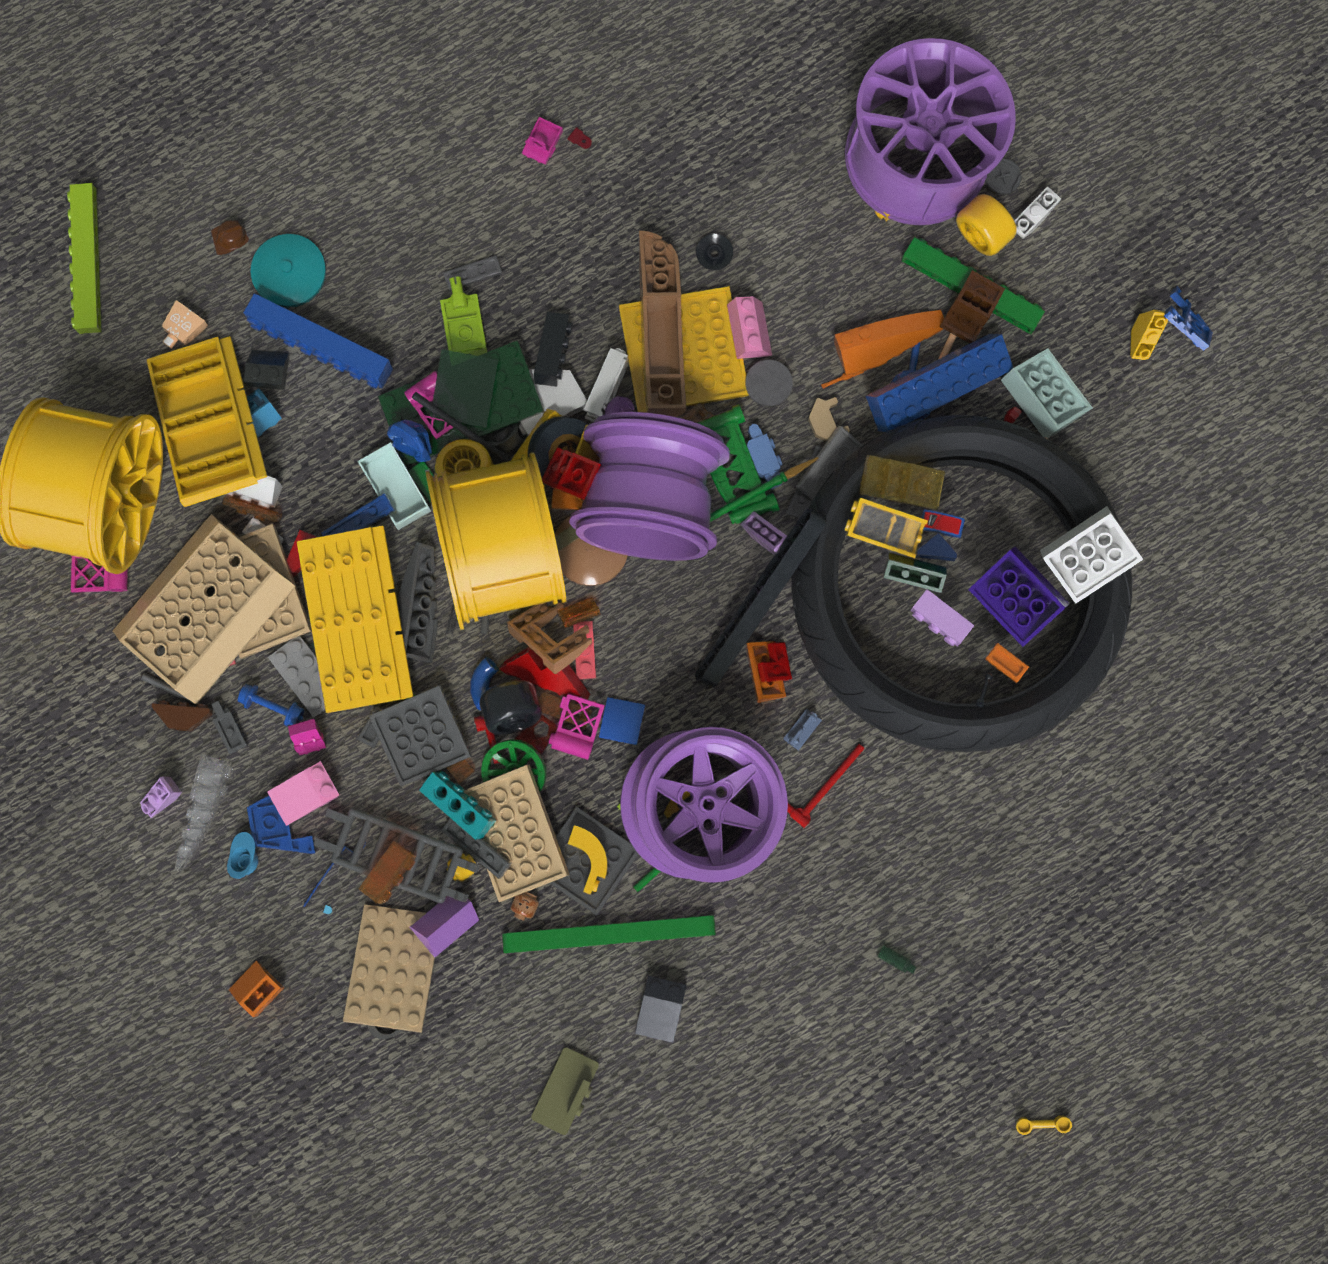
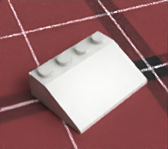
(1091, 554)

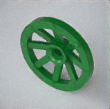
(511, 744)

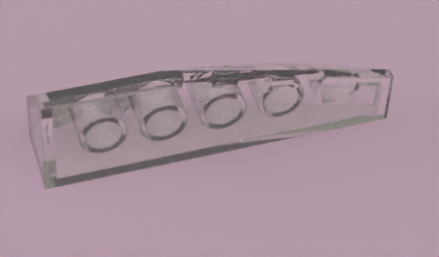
(206, 794)

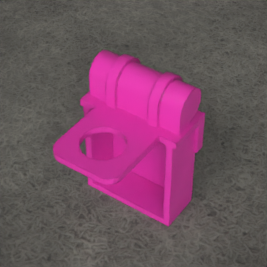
(542, 141)
(306, 737)

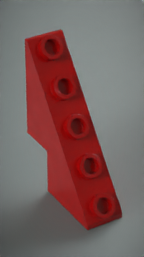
(530, 667)

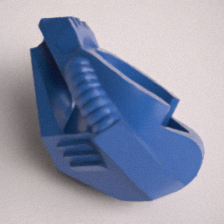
(410, 439)

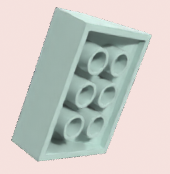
(1046, 393)

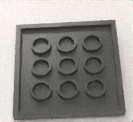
(420, 735)
(619, 857)

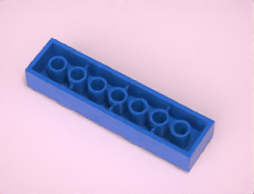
(318, 341)
(939, 382)

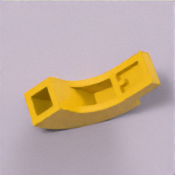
(593, 848)

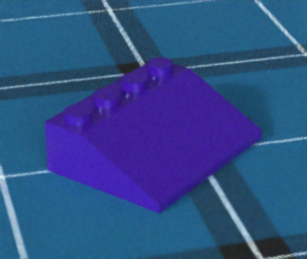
(1018, 596)

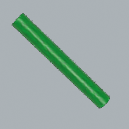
(646, 879)

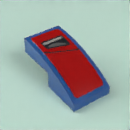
(943, 523)

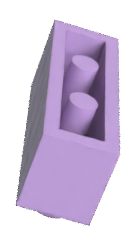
(941, 618)

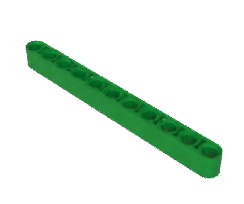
(608, 934)

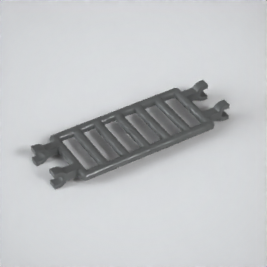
(404, 833)

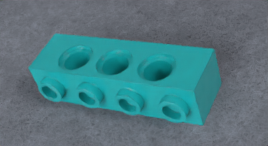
(448, 804)

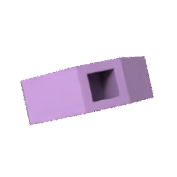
(160, 796)

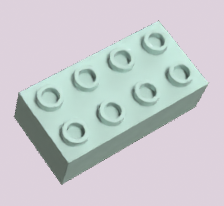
(391, 477)

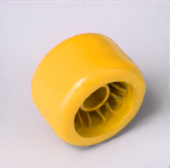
(986, 224)
(462, 456)

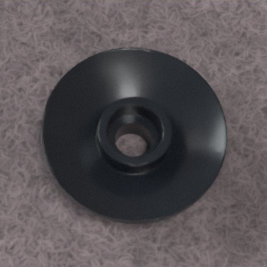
(716, 243)

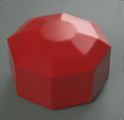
(1012, 415)

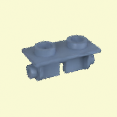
(802, 729)

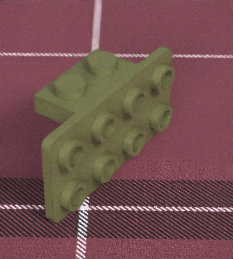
(565, 1091)

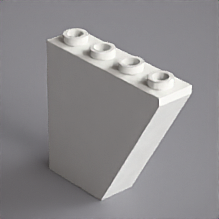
(565, 399)

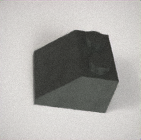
(266, 369)

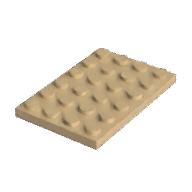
(290, 617)
(520, 833)
(389, 972)

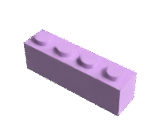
(763, 532)

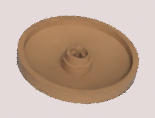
(587, 563)

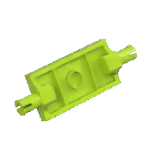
(463, 321)

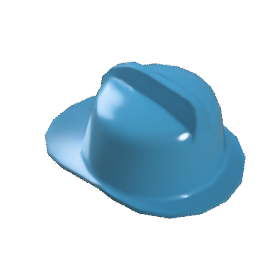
(242, 856)

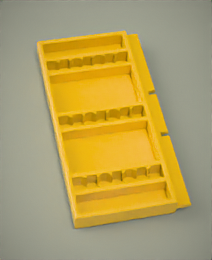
(206, 420)
(354, 619)

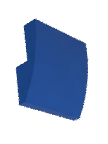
(622, 721)

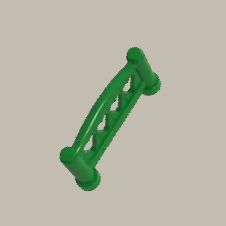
(727, 425)

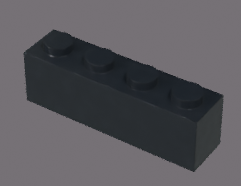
(552, 348)

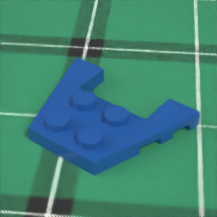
(1189, 323)
(270, 830)

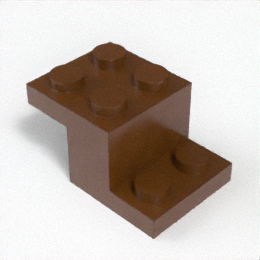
(972, 307)

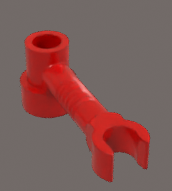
(480, 726)

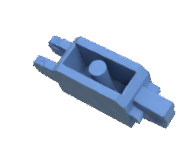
(762, 454)

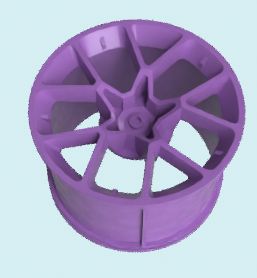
(936, 80)

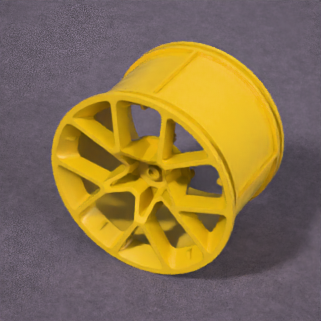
(80, 482)
(496, 538)

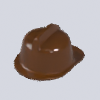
(229, 237)

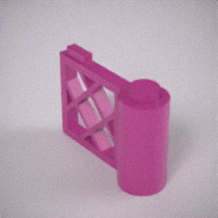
(426, 388)
(112, 581)
(576, 742)

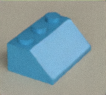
(262, 412)

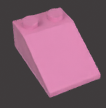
(303, 793)

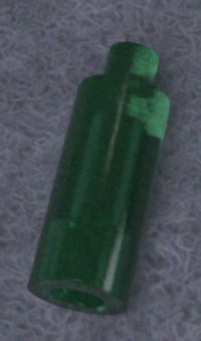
(896, 959)

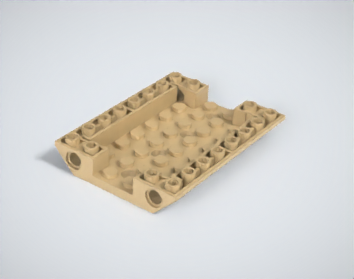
(218, 624)

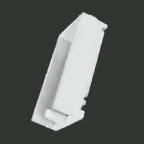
(606, 383)

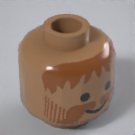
(524, 906)

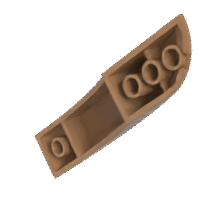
(661, 326)

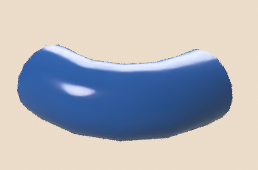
(481, 679)

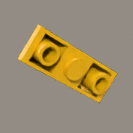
(1146, 333)

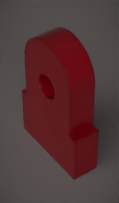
(577, 137)

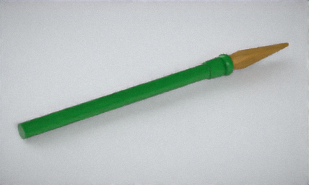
(777, 480)

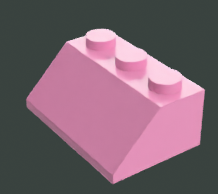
(749, 328)

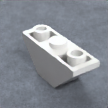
(1036, 212)

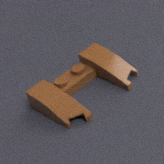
(555, 655)

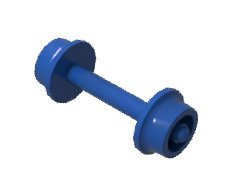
(248, 695)

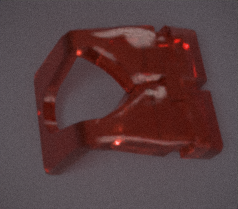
(538, 743)

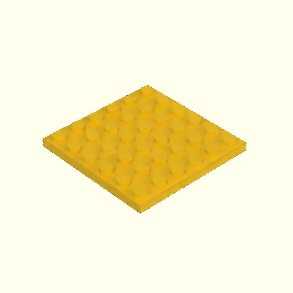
(708, 349)

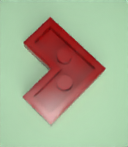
(778, 667)

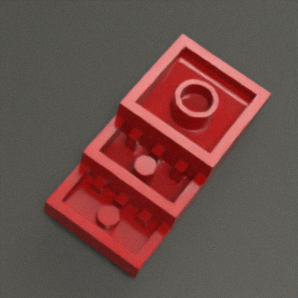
(570, 473)

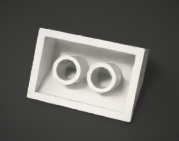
(265, 492)

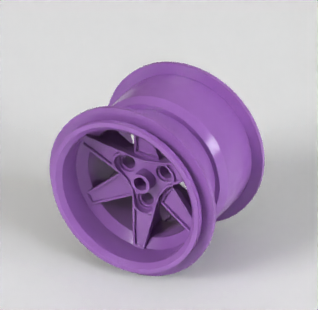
(650, 486)
(760, 825)

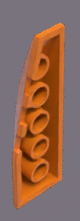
(882, 340)

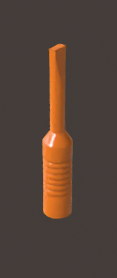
(843, 377)

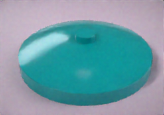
(288, 270)

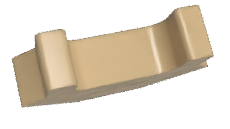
(822, 420)

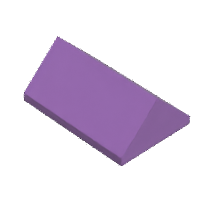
(444, 924)

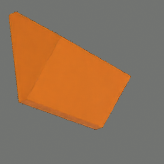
(765, 691)

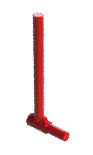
(801, 815)

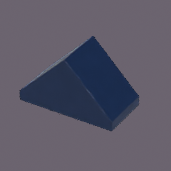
(936, 549)

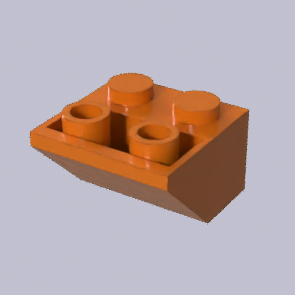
(255, 989)

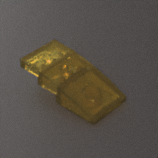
(902, 482)

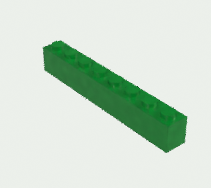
(954, 275)

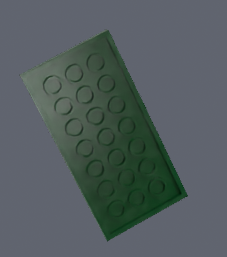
(511, 402)

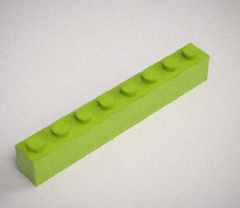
(84, 258)

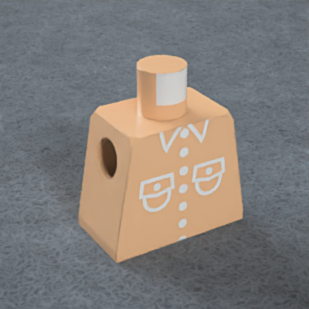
(182, 325)

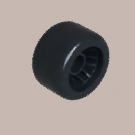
(510, 707)

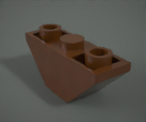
(182, 716)

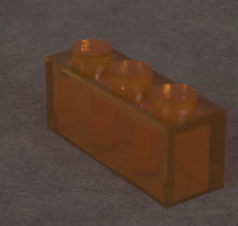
(388, 873)

